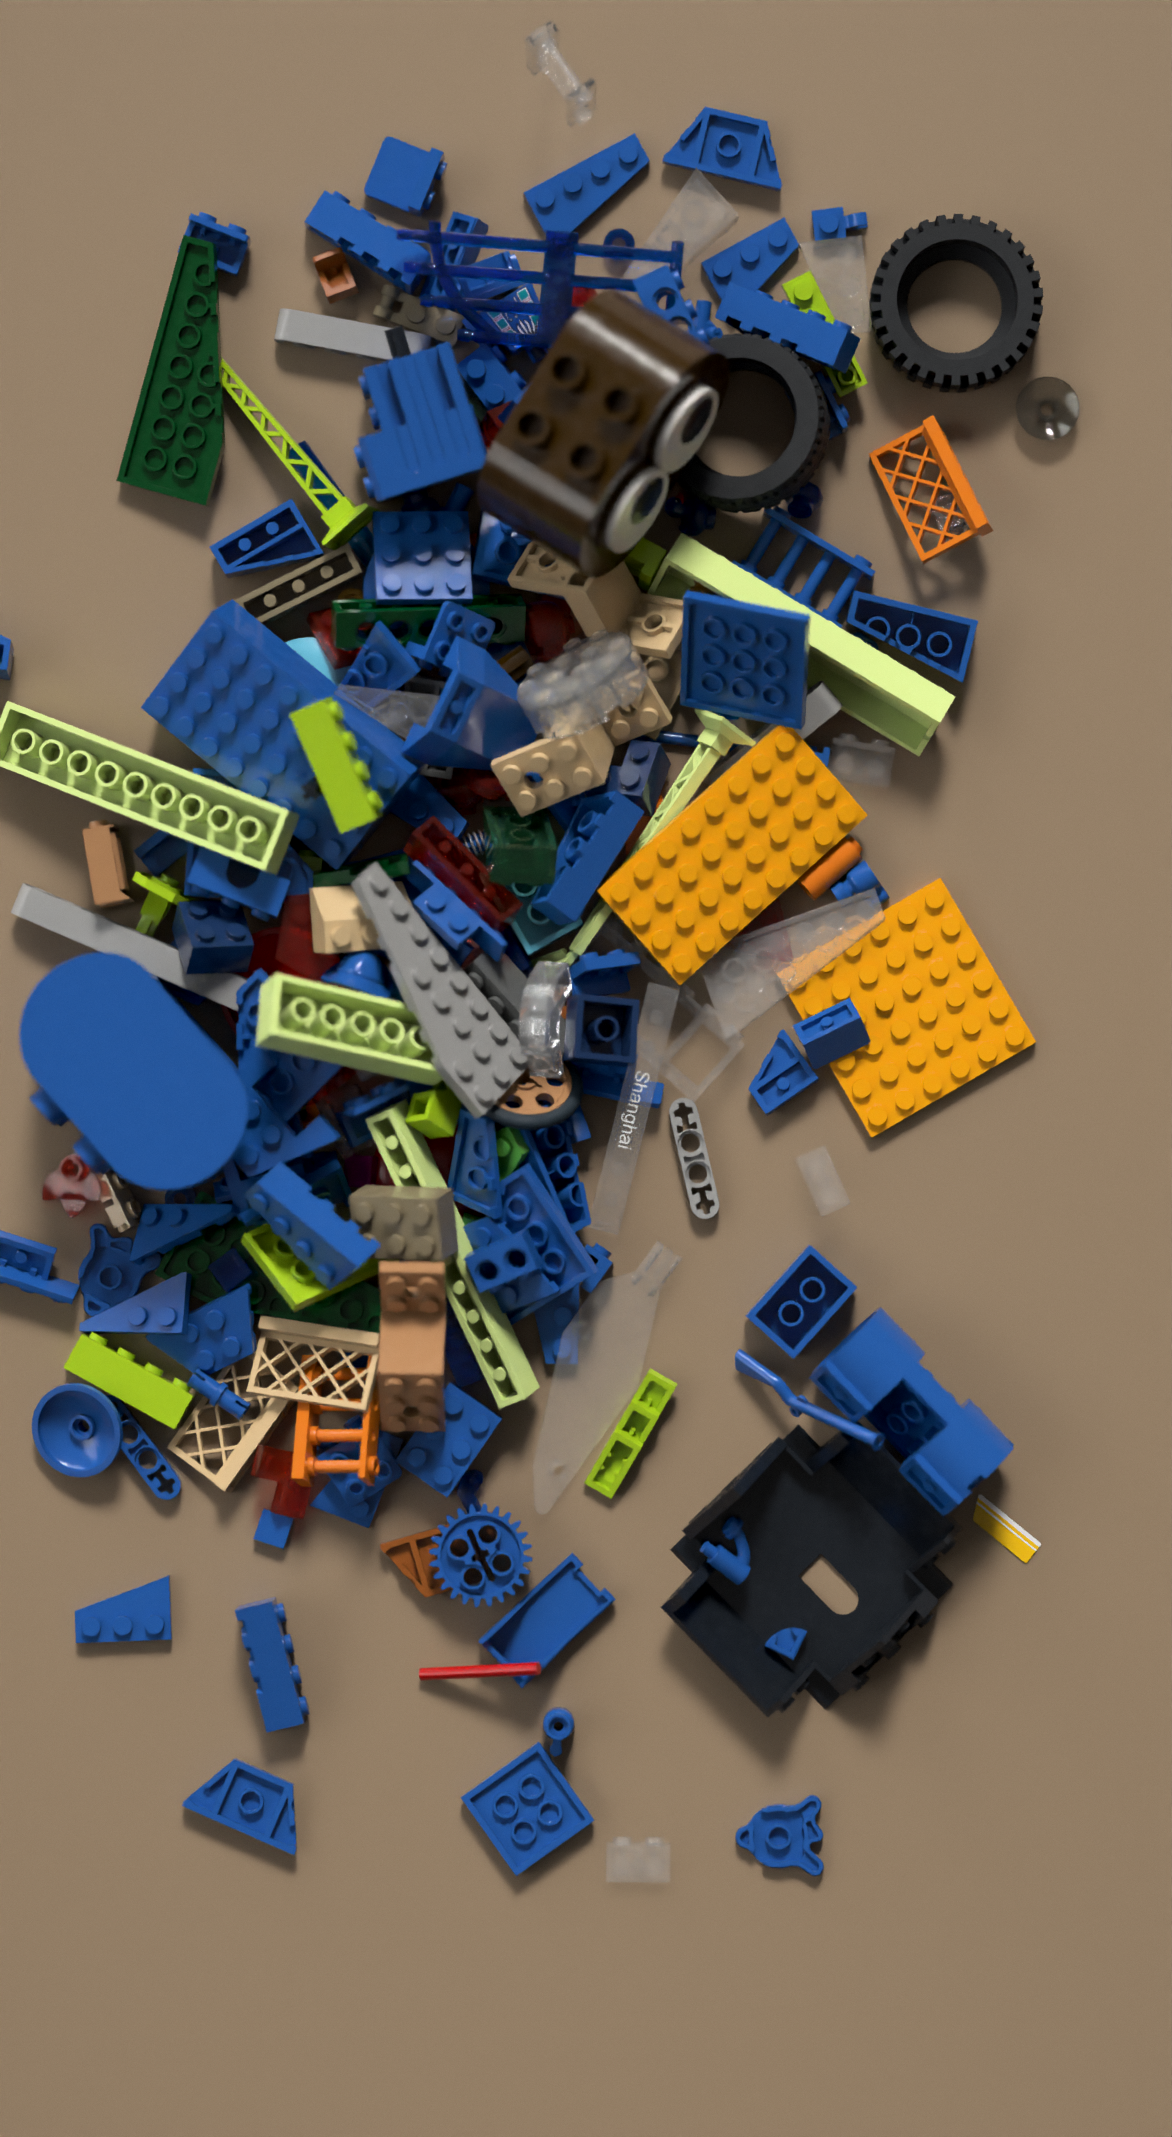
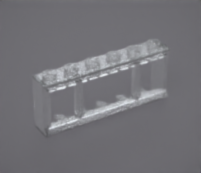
(703, 1015)

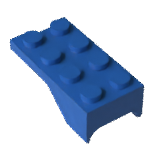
(547, 1618)

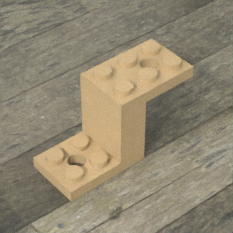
(604, 601)
(579, 760)

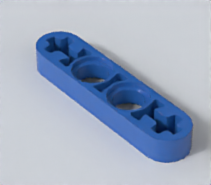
(142, 1444)

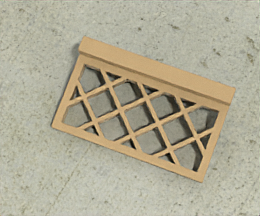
(315, 1336)
(244, 1453)

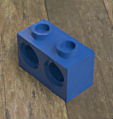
(500, 1255)

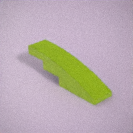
(630, 1433)

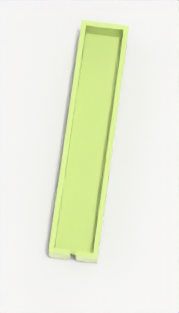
(861, 677)

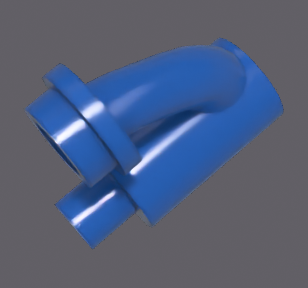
(733, 1567)

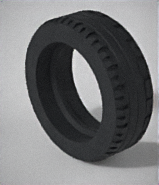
(805, 449)

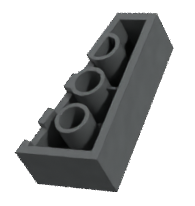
(503, 988)

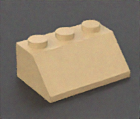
(340, 920)

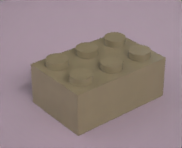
(406, 1221)

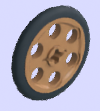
(530, 1115)

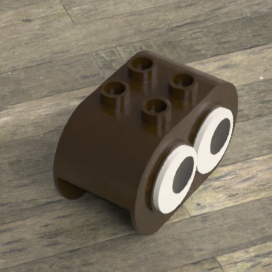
(603, 433)

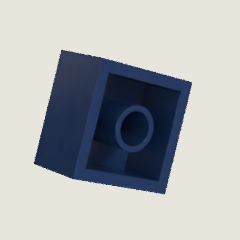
(212, 937)
(601, 1030)

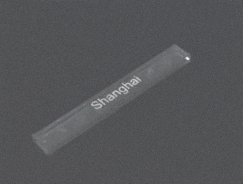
(633, 1108)

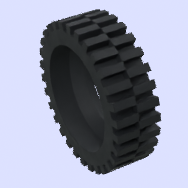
(974, 244)

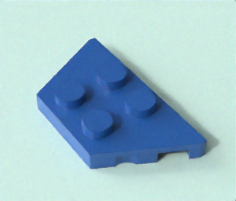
(727, 148)
(215, 1334)
(250, 1803)

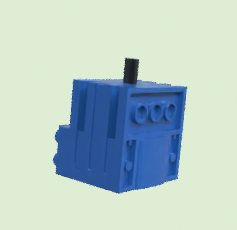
(423, 419)

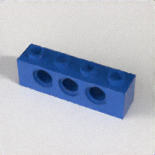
(661, 283)

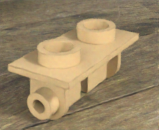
(125, 1210)

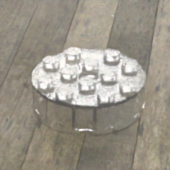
(582, 684)

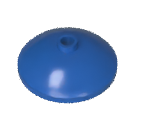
(64, 1439)

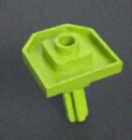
(159, 899)

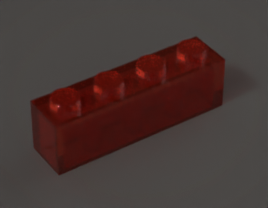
(461, 871)

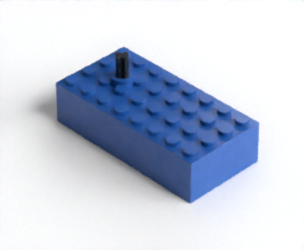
(232, 708)

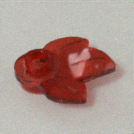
(70, 1188)

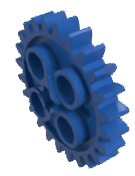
(507, 1542)

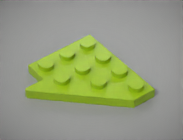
(292, 1275)

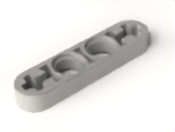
(698, 1157)

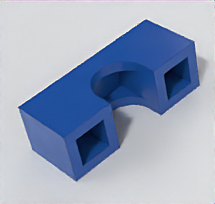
(210, 877)

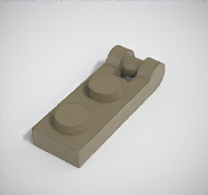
(431, 321)

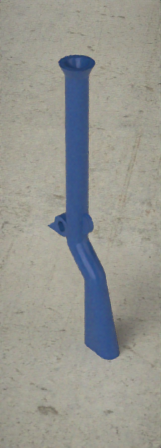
(747, 1365)

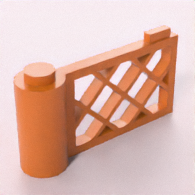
(830, 867)

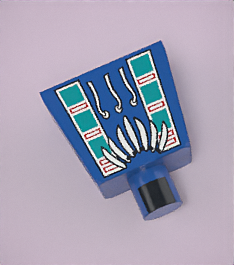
(518, 323)

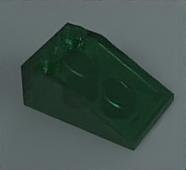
(519, 846)

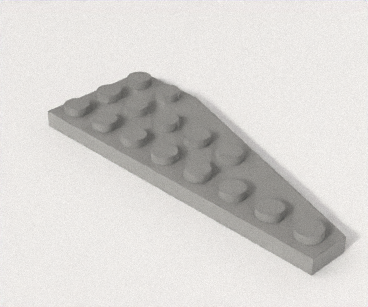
(466, 1034)

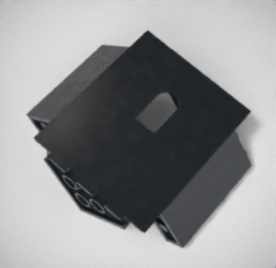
(793, 1508)

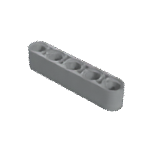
(340, 335)
(820, 706)

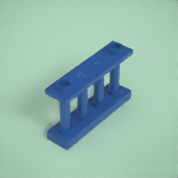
(858, 565)

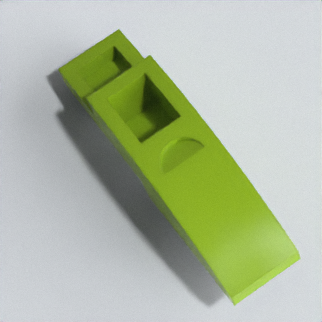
(806, 294)

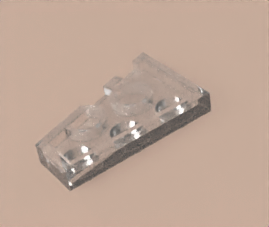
(841, 277)

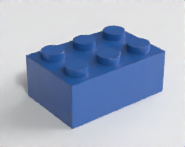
(801, 1301)
(445, 1455)

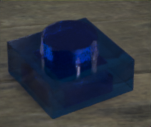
(230, 1270)

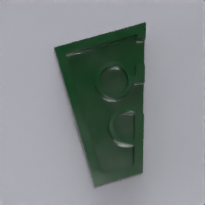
(393, 866)

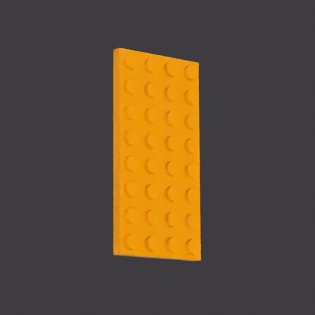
(731, 852)

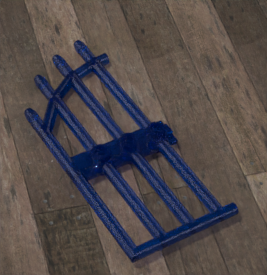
(556, 279)

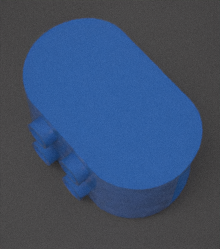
(131, 1073)

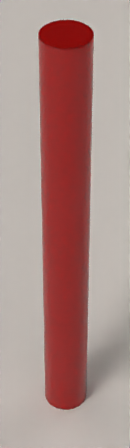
(480, 1671)

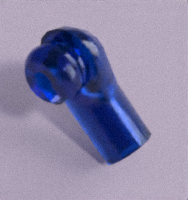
(469, 1487)

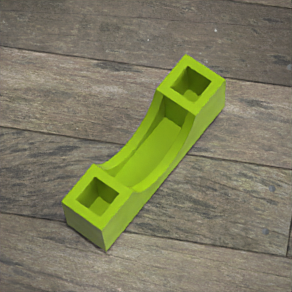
(434, 1111)

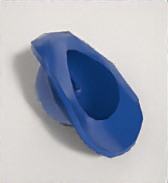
(363, 973)

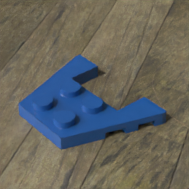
(266, 1134)

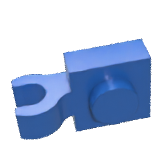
(833, 224)

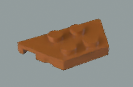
(413, 1557)

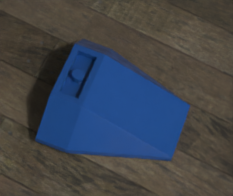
(474, 715)

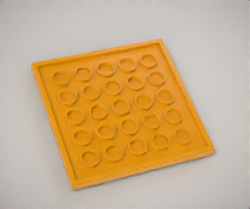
(926, 1006)

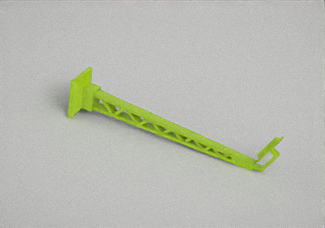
(343, 517)

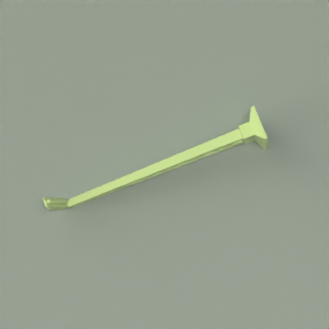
(713, 742)

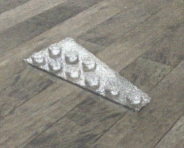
(773, 961)

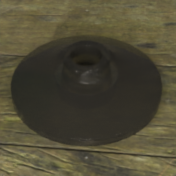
(1049, 392)

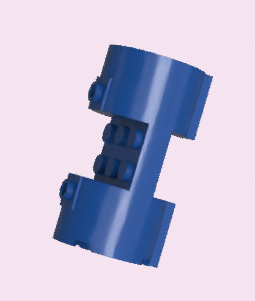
(943, 1443)

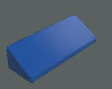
(457, 254)

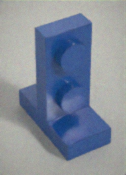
(240, 1183)

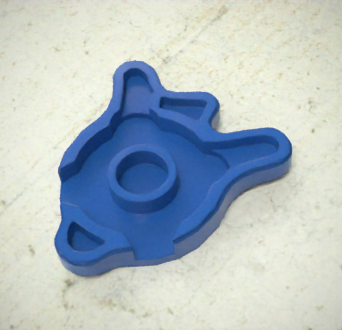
(108, 1274)
(783, 1835)

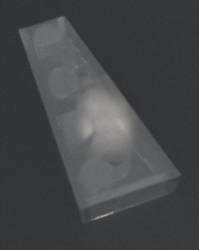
(695, 217)

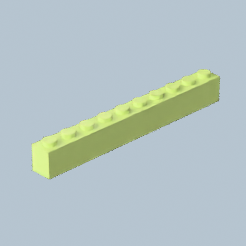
(478, 1313)

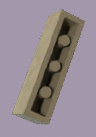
(302, 586)

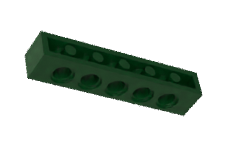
(350, 614)

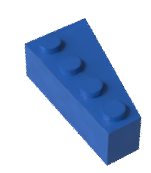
(366, 240)

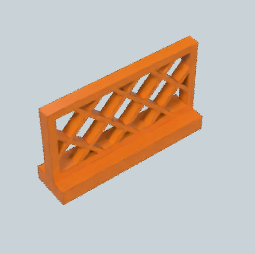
(955, 478)

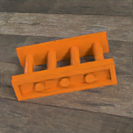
(310, 1435)

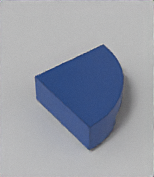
(787, 1641)

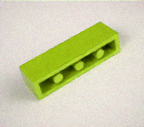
(337, 764)
(129, 1380)

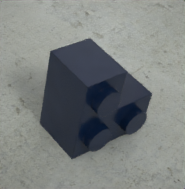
(639, 776)

